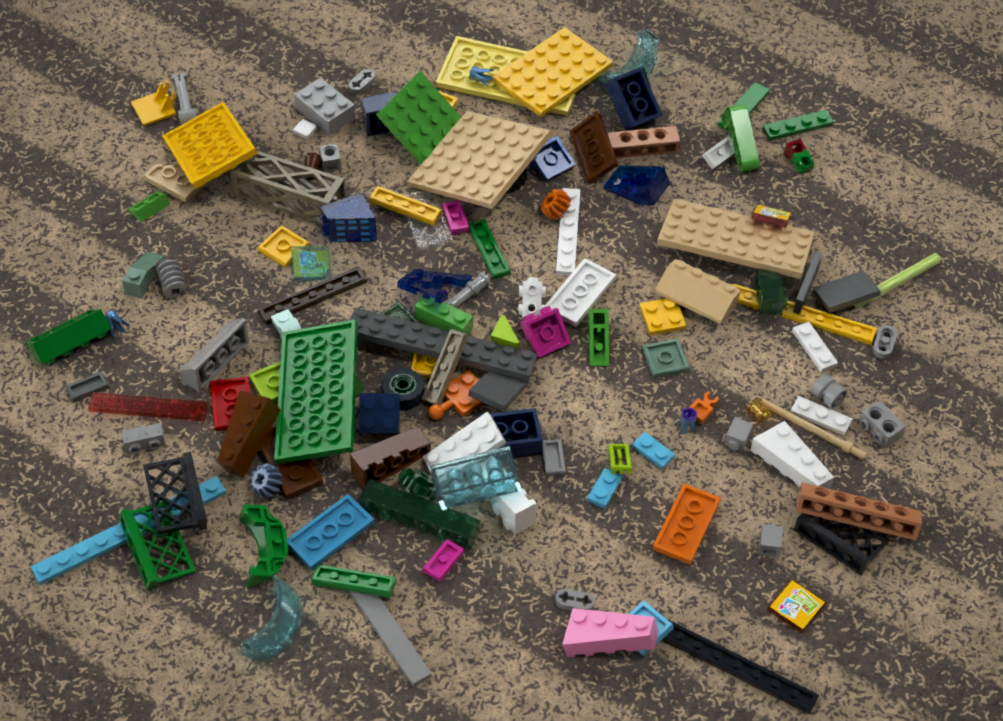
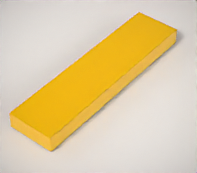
(405, 205)

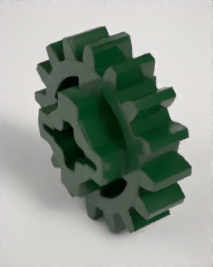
(418, 483)

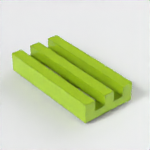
(620, 467)

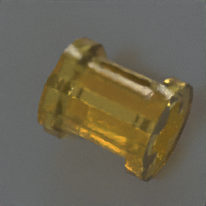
(759, 410)

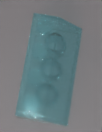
(475, 478)

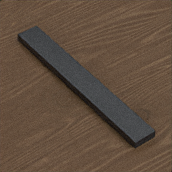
(742, 668)

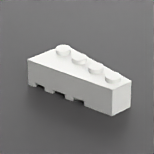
(791, 456)
(516, 510)

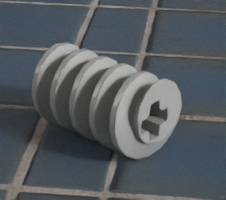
(170, 277)

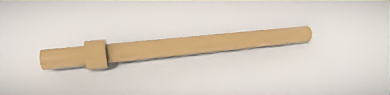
(846, 446)

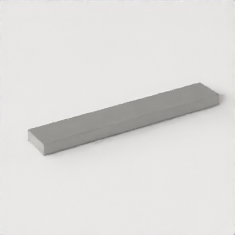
(392, 637)

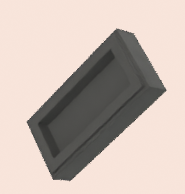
(85, 387)

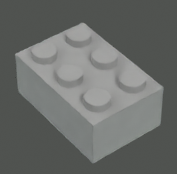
(324, 106)

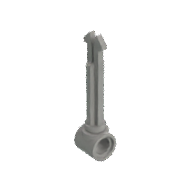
(186, 112)

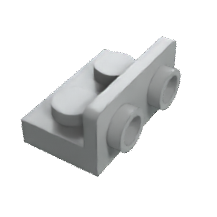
(143, 438)

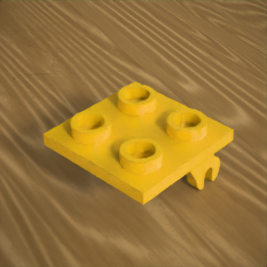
(155, 106)

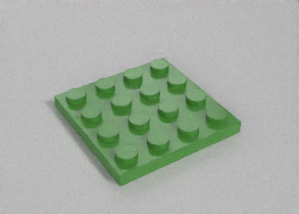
(419, 117)

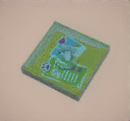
(310, 263)

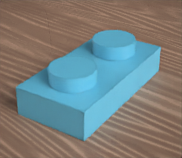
(653, 450)
(604, 488)

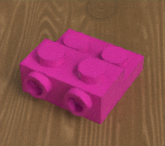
(545, 331)

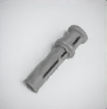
(471, 289)

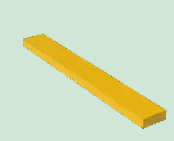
(817, 318)

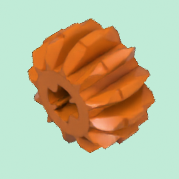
(555, 204)

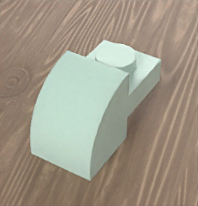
(285, 322)

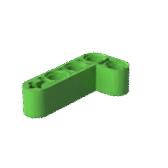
(738, 121)

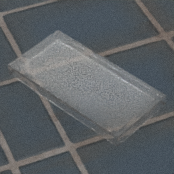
(424, 234)

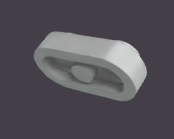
(884, 343)

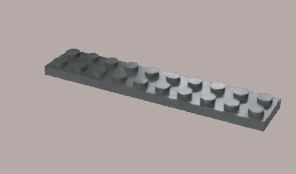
(430, 341)

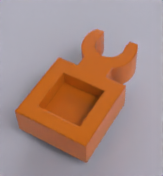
(704, 408)

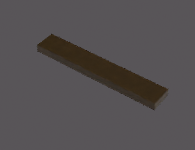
(314, 294)

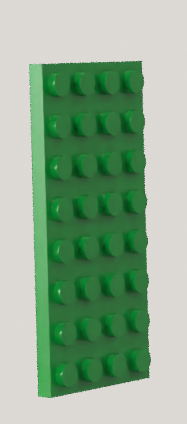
(316, 392)

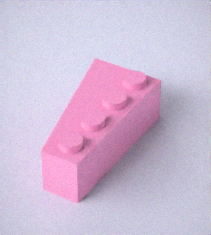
(607, 632)

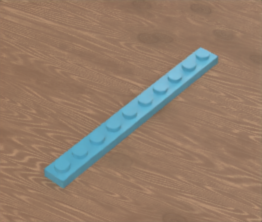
(111, 538)

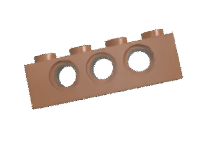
(645, 142)

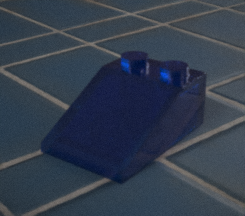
(638, 183)

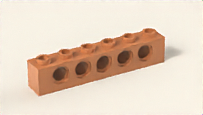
(858, 511)

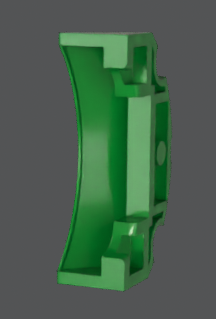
(270, 539)

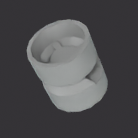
(826, 389)

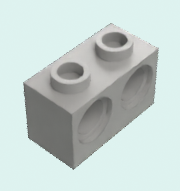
(882, 424)

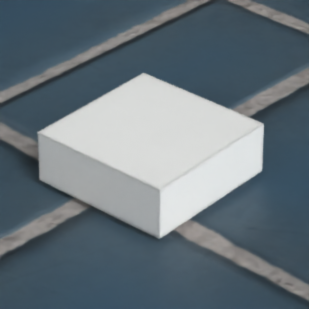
(305, 129)

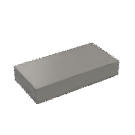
(553, 457)

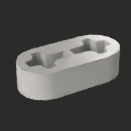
(362, 82)
(575, 600)

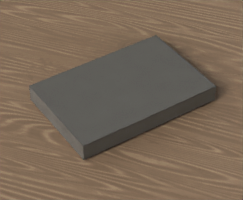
(846, 291)
(497, 390)

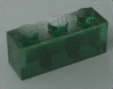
(770, 292)

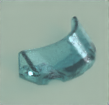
(643, 56)
(281, 627)

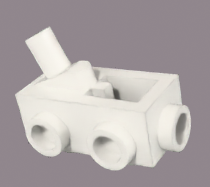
(532, 294)

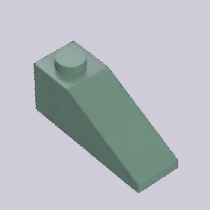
(141, 275)

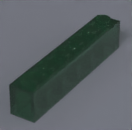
(420, 514)

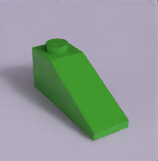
(598, 337)

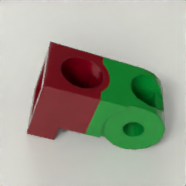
(799, 156)

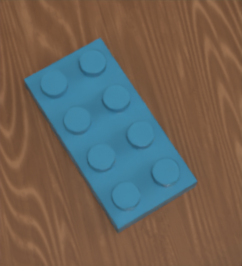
(329, 532)

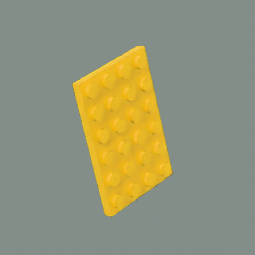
(552, 71)
(209, 145)

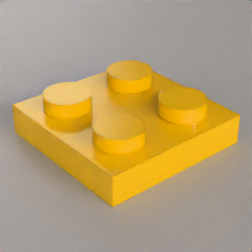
(662, 316)

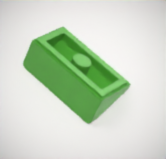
(149, 206)

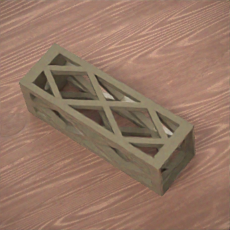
(246, 176)

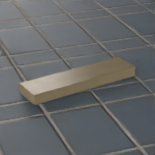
(445, 367)

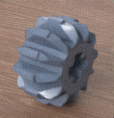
(266, 481)

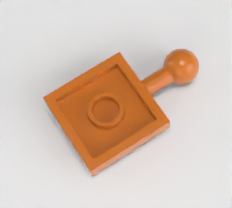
(457, 397)

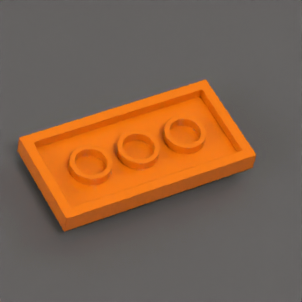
(686, 524)

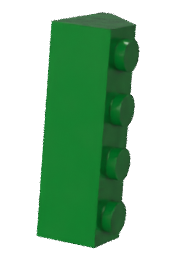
(68, 335)

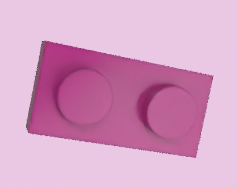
(455, 217)
(443, 560)

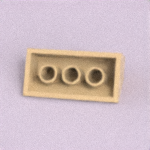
(698, 291)

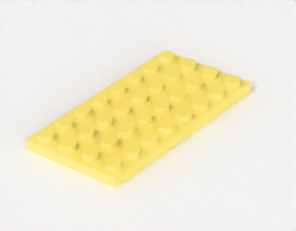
(469, 53)

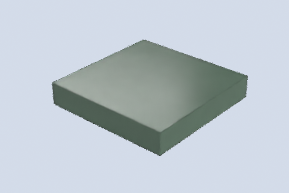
(665, 358)

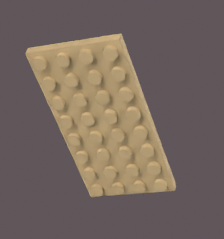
(735, 238)

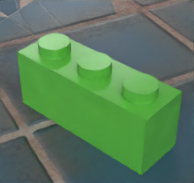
(443, 316)

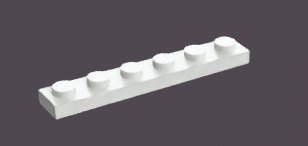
(568, 235)

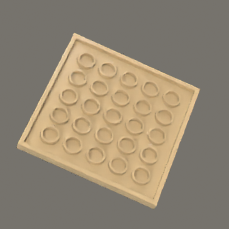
(479, 159)

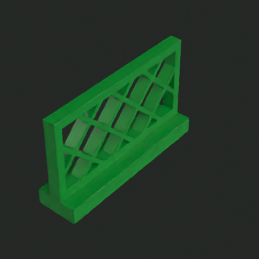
(141, 553)

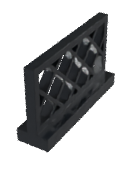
(193, 494)
(836, 546)

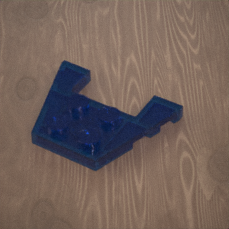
(429, 283)

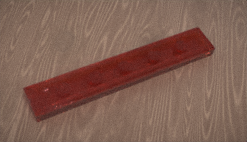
(148, 406)

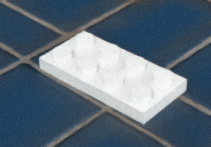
(581, 291)
(474, 439)

